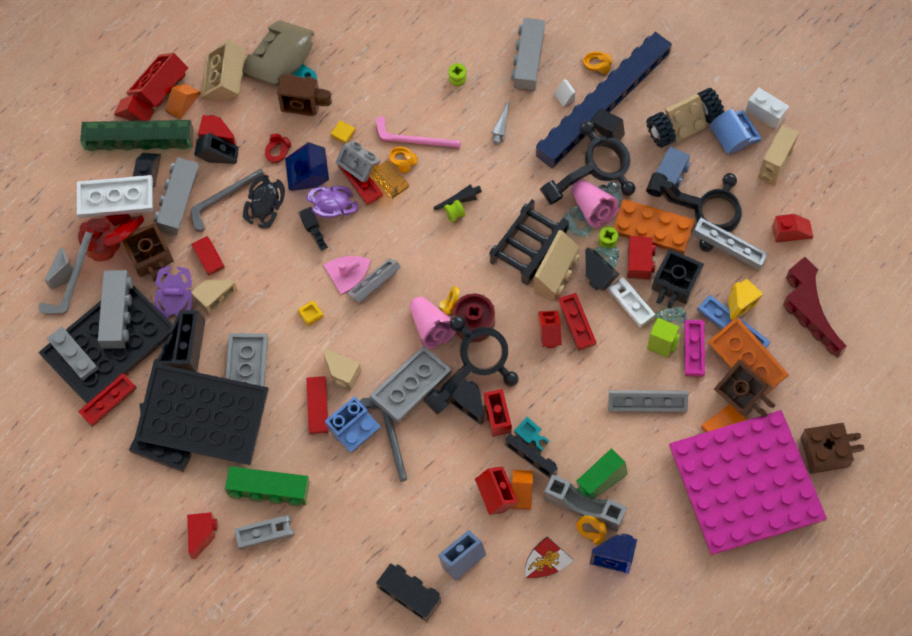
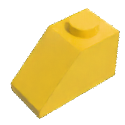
(743, 298)

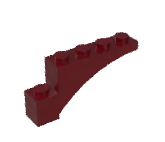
(806, 307)

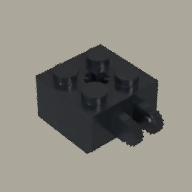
(676, 277)

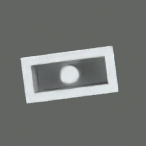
(767, 108)

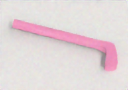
(386, 137)

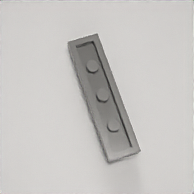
(729, 243)
(648, 400)

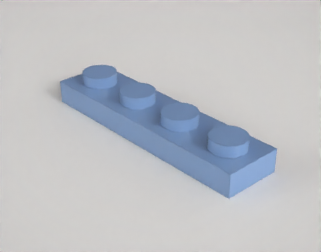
(720, 316)

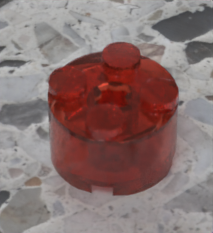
(101, 229)

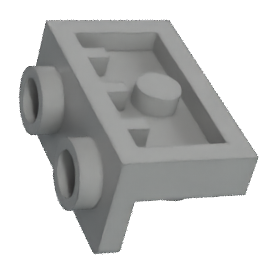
(357, 160)

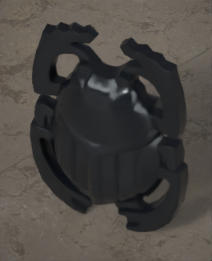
(264, 200)

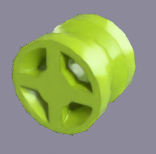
(455, 78)
(454, 211)
(605, 241)

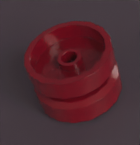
(476, 312)

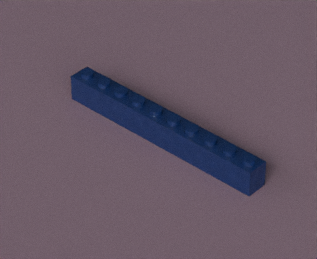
(606, 96)

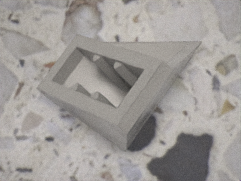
(59, 271)

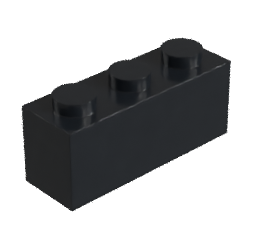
(409, 591)

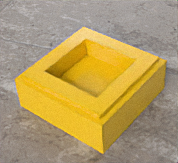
(343, 132)
(310, 313)

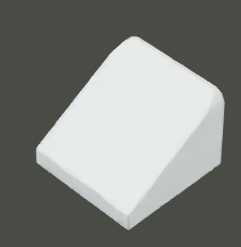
(565, 93)

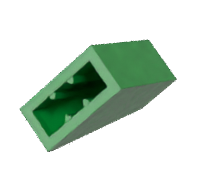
(602, 475)

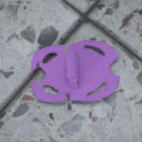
(332, 202)
(173, 291)

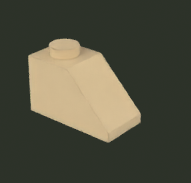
(213, 293)
(342, 370)

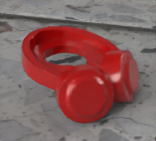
(276, 139)

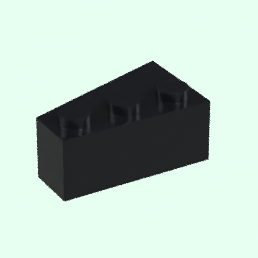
(184, 342)

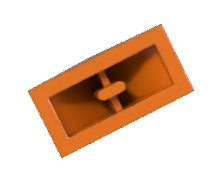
(181, 100)
(522, 488)

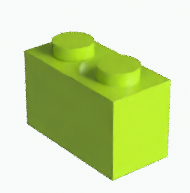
(663, 338)

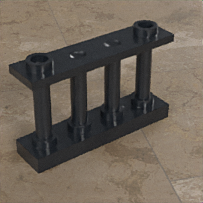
(527, 271)

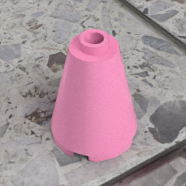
(594, 203)
(431, 323)

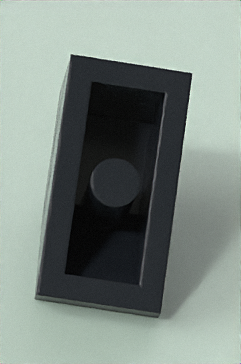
(216, 150)
(146, 165)
(599, 270)
(468, 400)

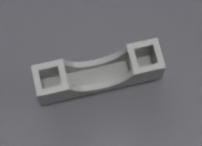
(566, 496)

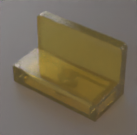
(389, 179)

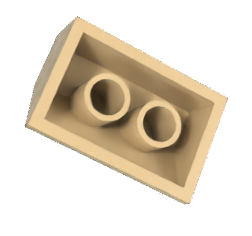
(223, 72)
(556, 267)

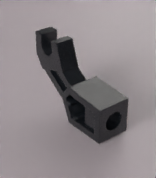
(311, 225)

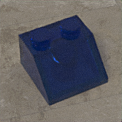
(307, 167)
(615, 553)

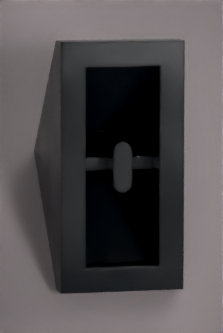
(608, 124)

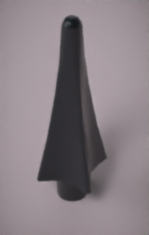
(464, 195)

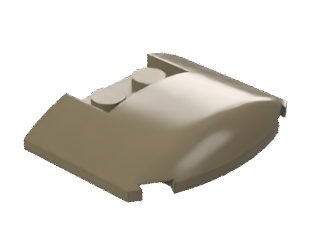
(279, 53)

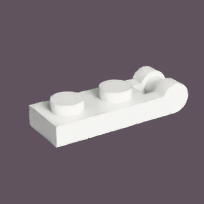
(631, 302)

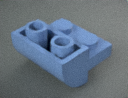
(734, 131)
(352, 424)

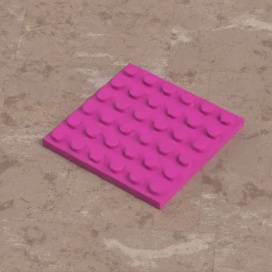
(747, 482)

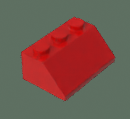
(158, 79)

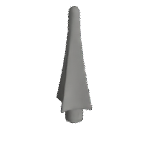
(499, 130)

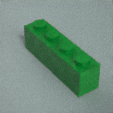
(267, 485)

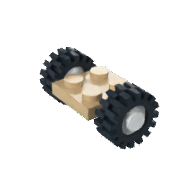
(685, 118)

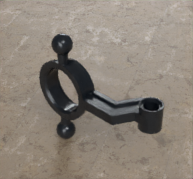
(660, 186)
(554, 191)
(437, 399)

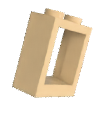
(778, 155)

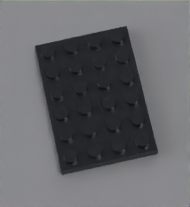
(146, 331)
(201, 414)

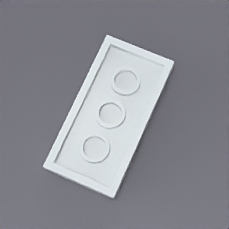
(114, 196)

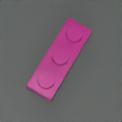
(694, 348)

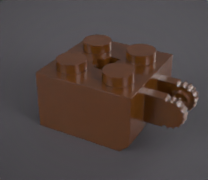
(301, 95)
(148, 250)
(747, 400)
(831, 437)

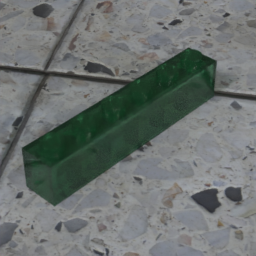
(137, 135)

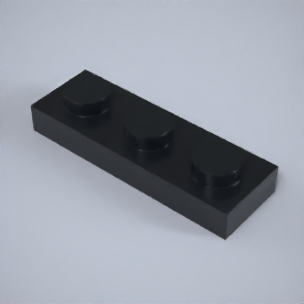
(531, 455)
(166, 456)

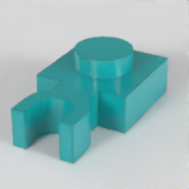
(529, 432)

